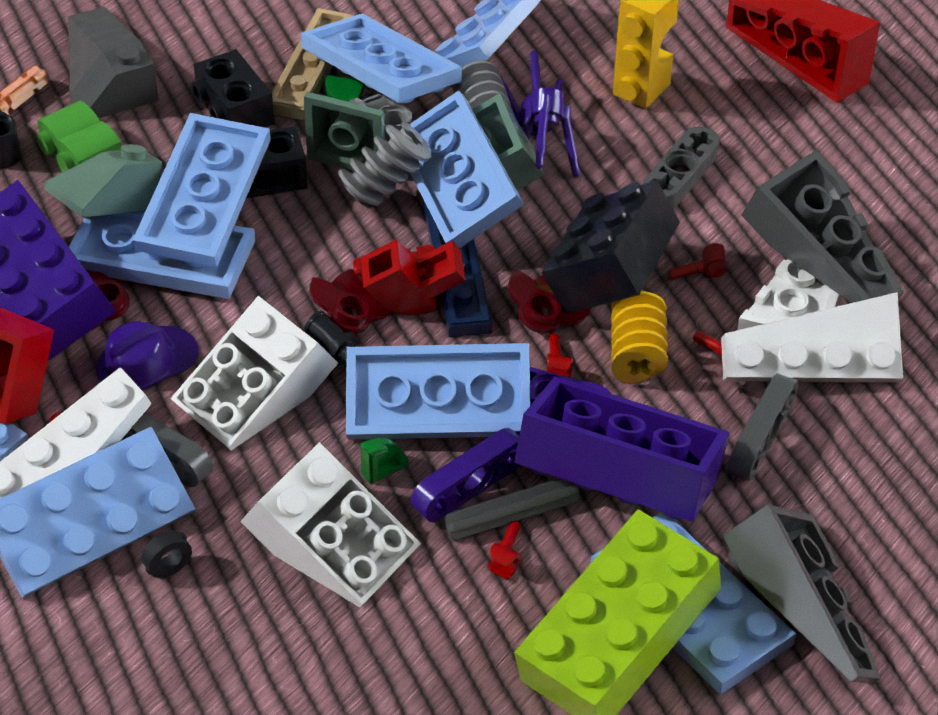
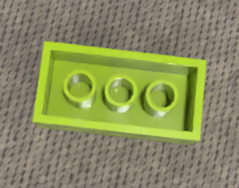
(619, 619)

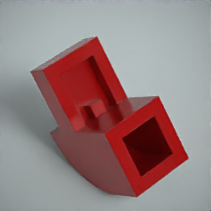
(408, 283)

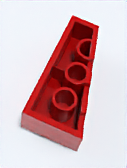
(811, 39)

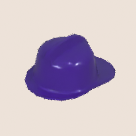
(147, 353)

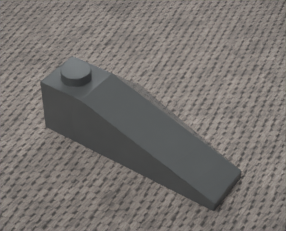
(108, 64)

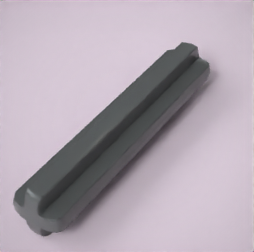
(510, 508)

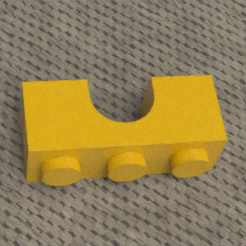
(640, 64)

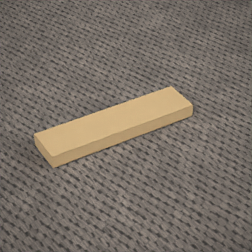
(303, 72)

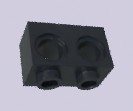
(232, 90)
(282, 165)

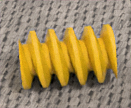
(638, 337)

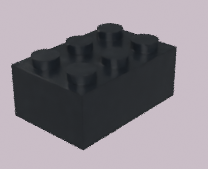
(611, 247)

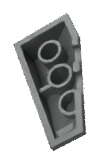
(815, 226)
(793, 569)

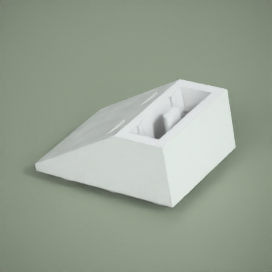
(254, 375)
(330, 528)

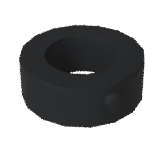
(161, 545)

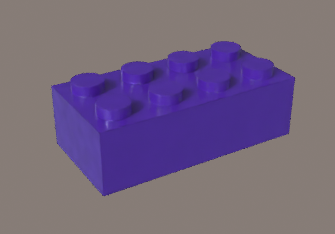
(43, 275)
(621, 448)

